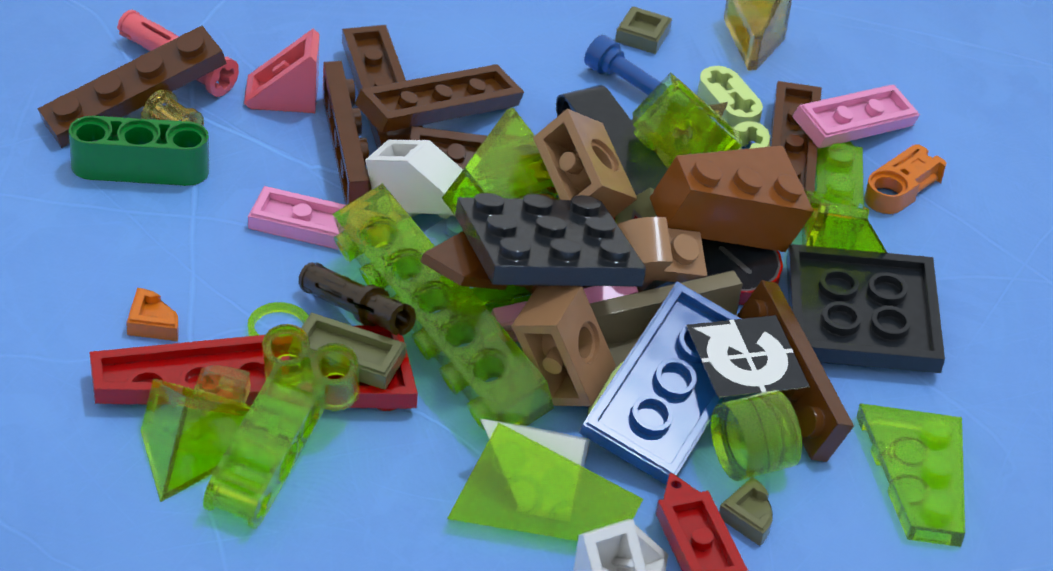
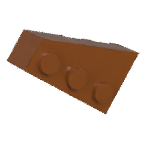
(735, 197)

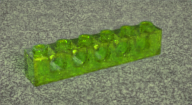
(390, 252)

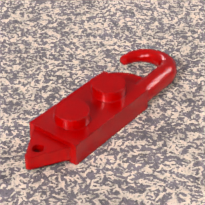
(696, 529)

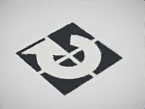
(747, 356)

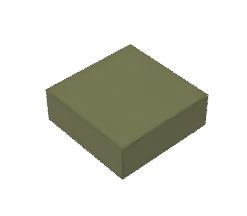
(643, 30)

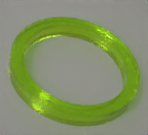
(274, 307)

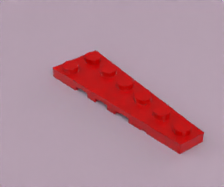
(128, 373)

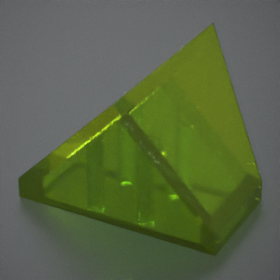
(839, 224)
(187, 434)

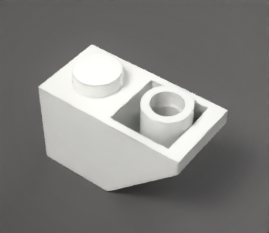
(414, 174)

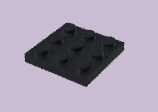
(548, 241)
(867, 307)

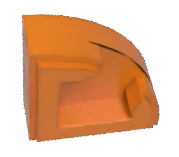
(152, 317)

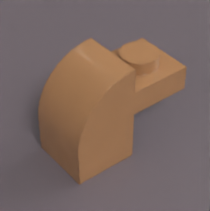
(665, 252)

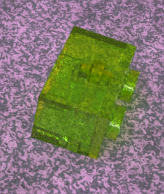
(676, 105)

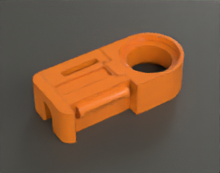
(907, 176)

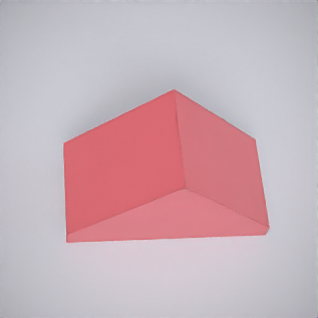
(287, 79)

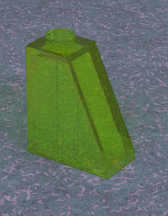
(503, 165)

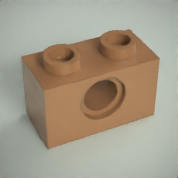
(584, 161)
(565, 344)

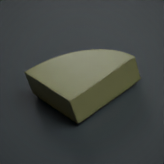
(749, 511)

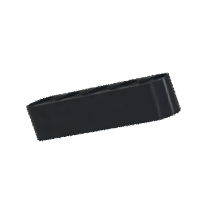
(639, 162)

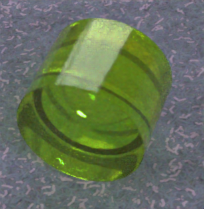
(756, 435)

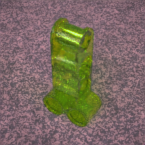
(281, 420)

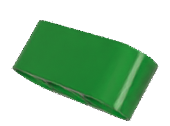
(139, 150)

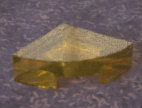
(224, 382)

